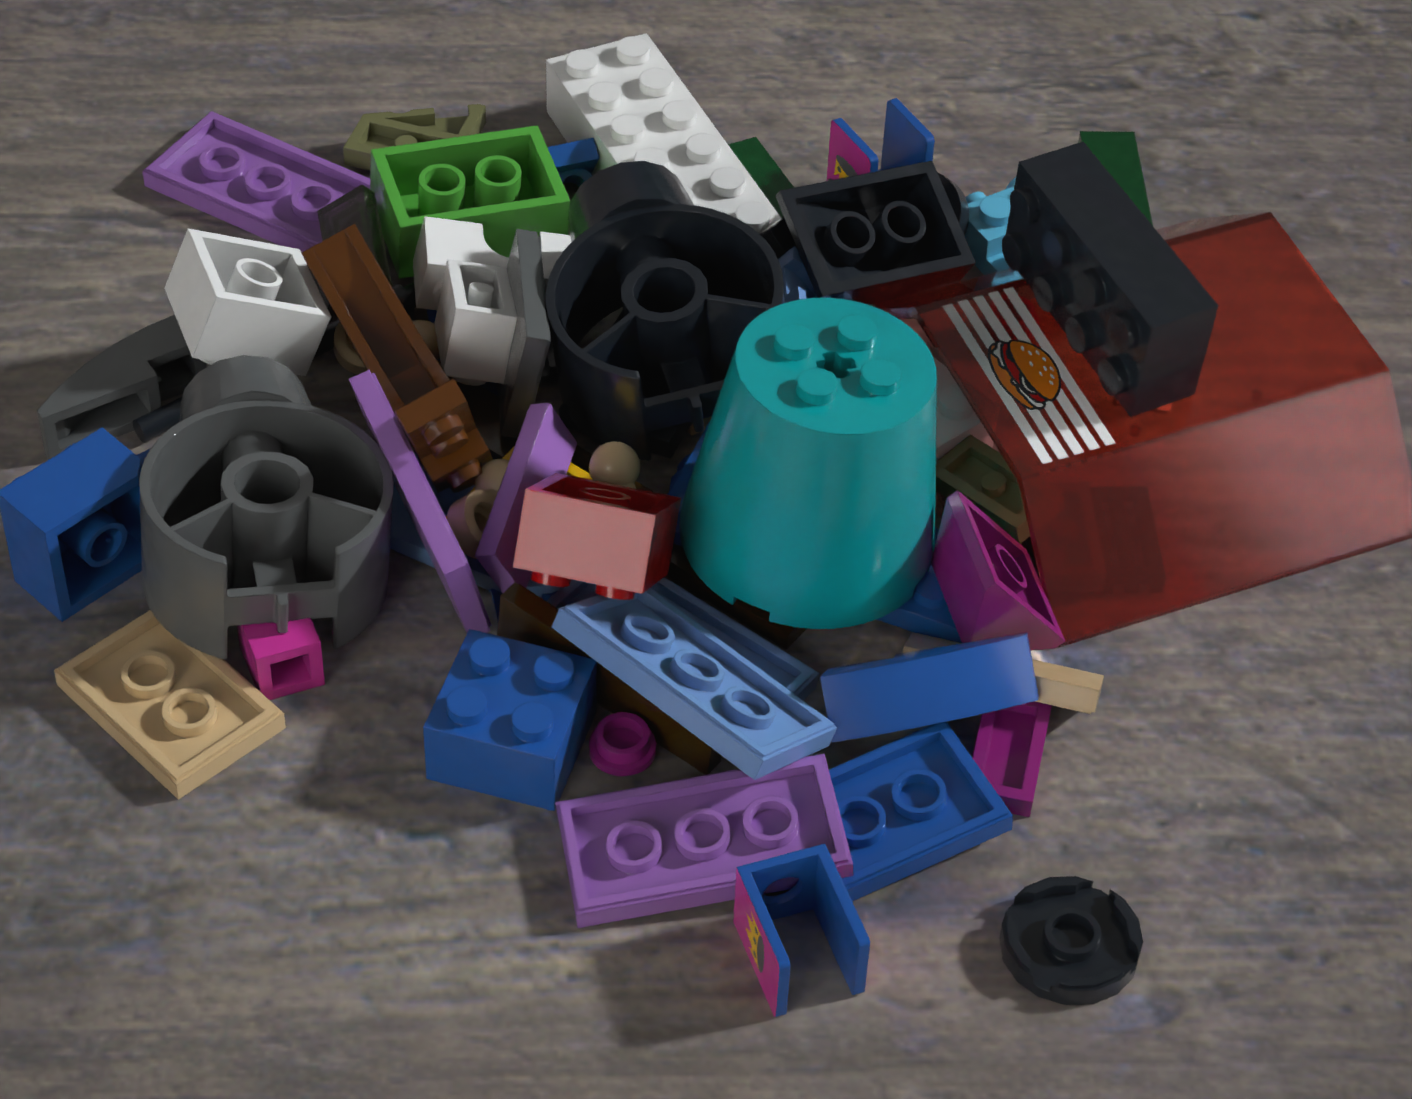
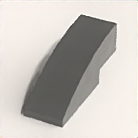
(119, 386)

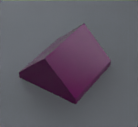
(990, 579)

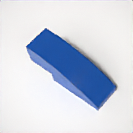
(929, 686)

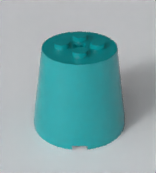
(818, 467)

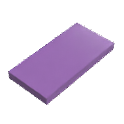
(251, 180)
(421, 503)
(685, 837)

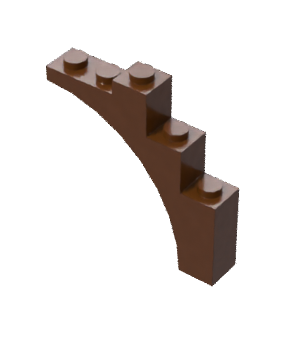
(386, 340)

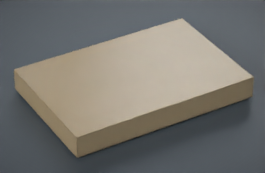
(169, 703)

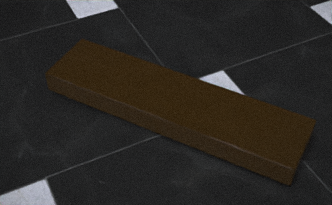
(530, 620)

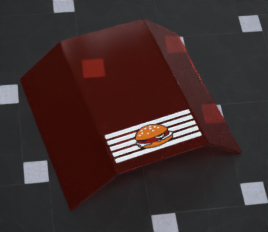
(1252, 479)

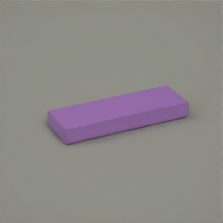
(539, 452)

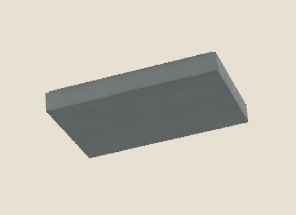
(530, 336)

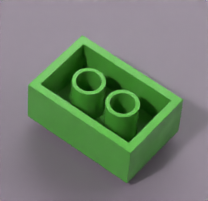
(481, 178)

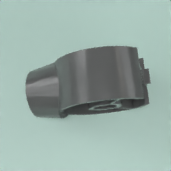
(262, 511)

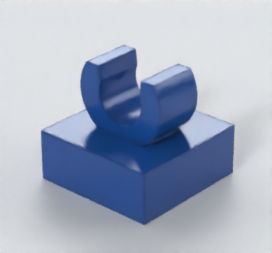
(575, 160)

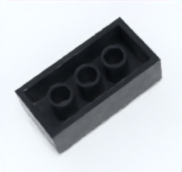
(1108, 279)

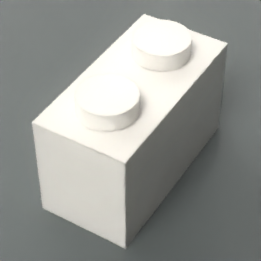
(475, 322)

